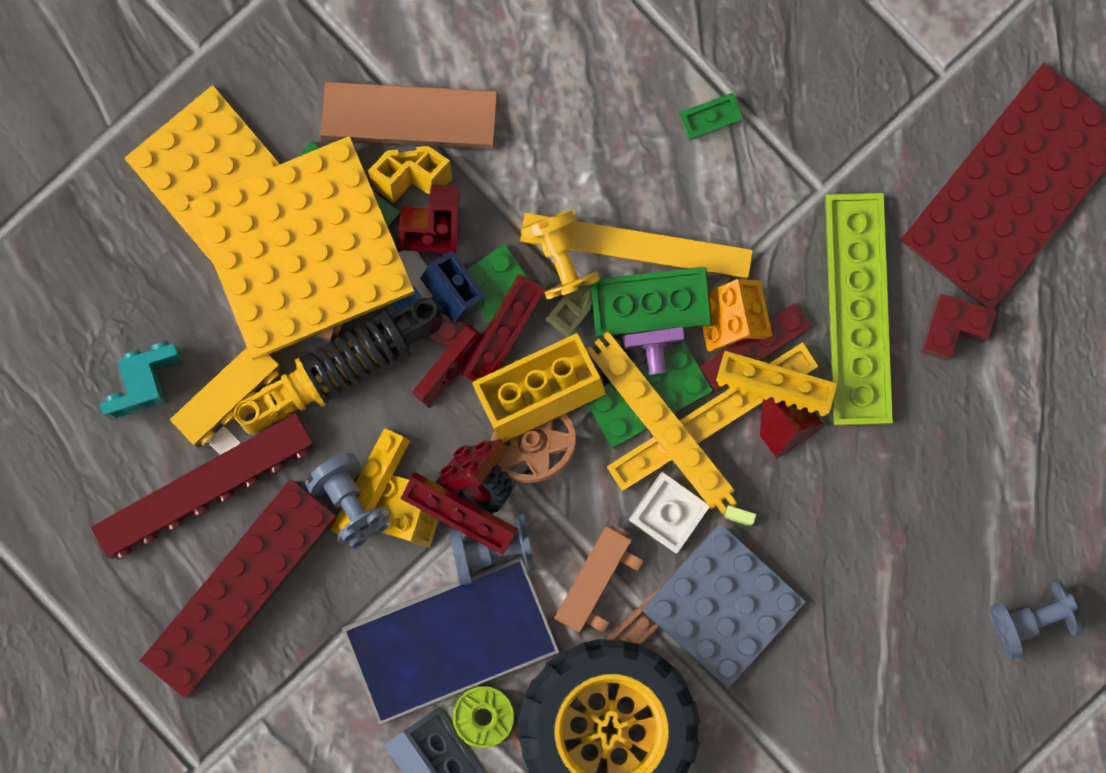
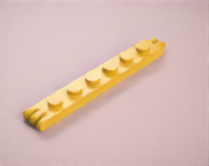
(662, 423)

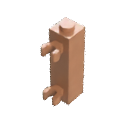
(593, 578)

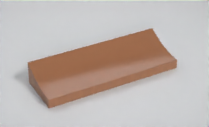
(409, 115)

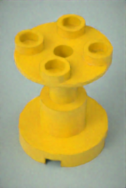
(556, 243)

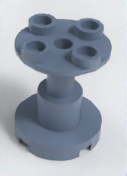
(336, 480)
(472, 554)
(1025, 624)

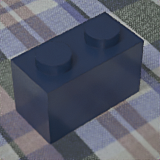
(452, 287)

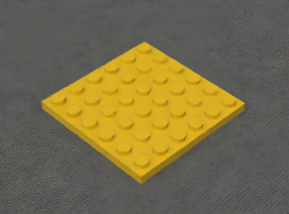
(301, 248)

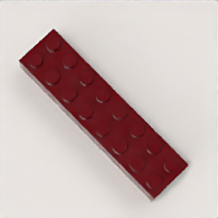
(238, 589)

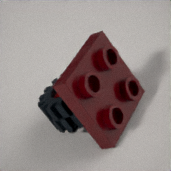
(476, 477)

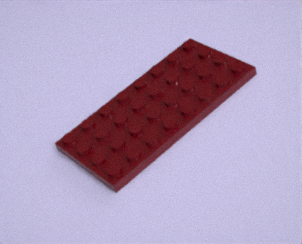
(1013, 188)

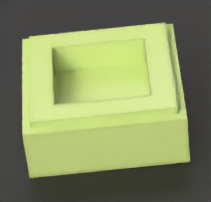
(740, 516)

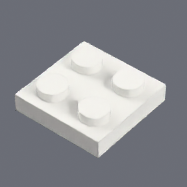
(669, 512)

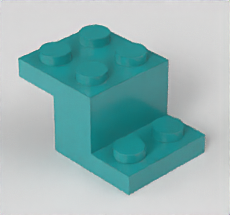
(141, 380)

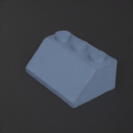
(432, 748)

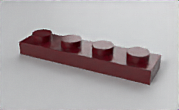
(503, 328)
(784, 329)
(458, 513)

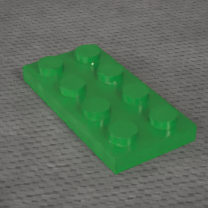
(651, 302)
(677, 388)

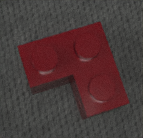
(432, 227)
(955, 318)

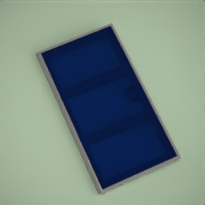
(450, 640)

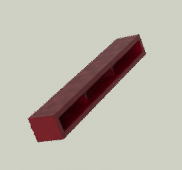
(203, 486)

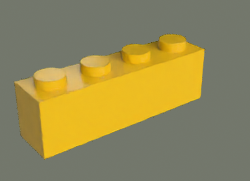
(218, 399)

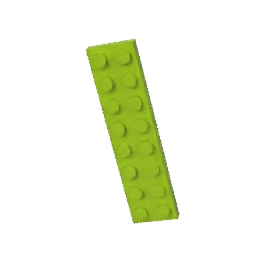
(858, 309)

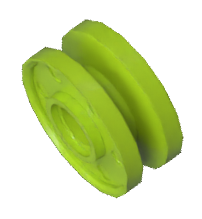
(483, 735)

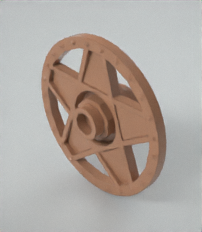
(535, 450)

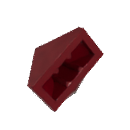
(786, 426)

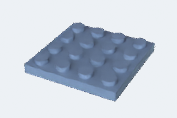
(723, 605)

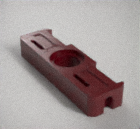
(447, 366)

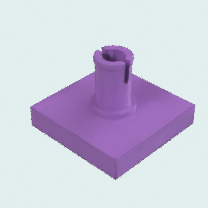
(654, 343)

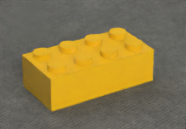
(539, 388)

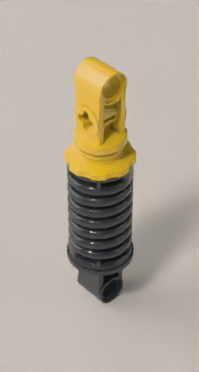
(340, 366)

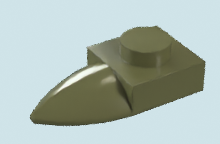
(571, 310)

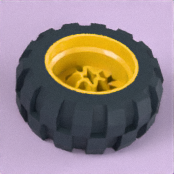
(587, 669)

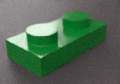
(710, 116)

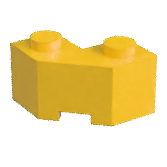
(399, 170)

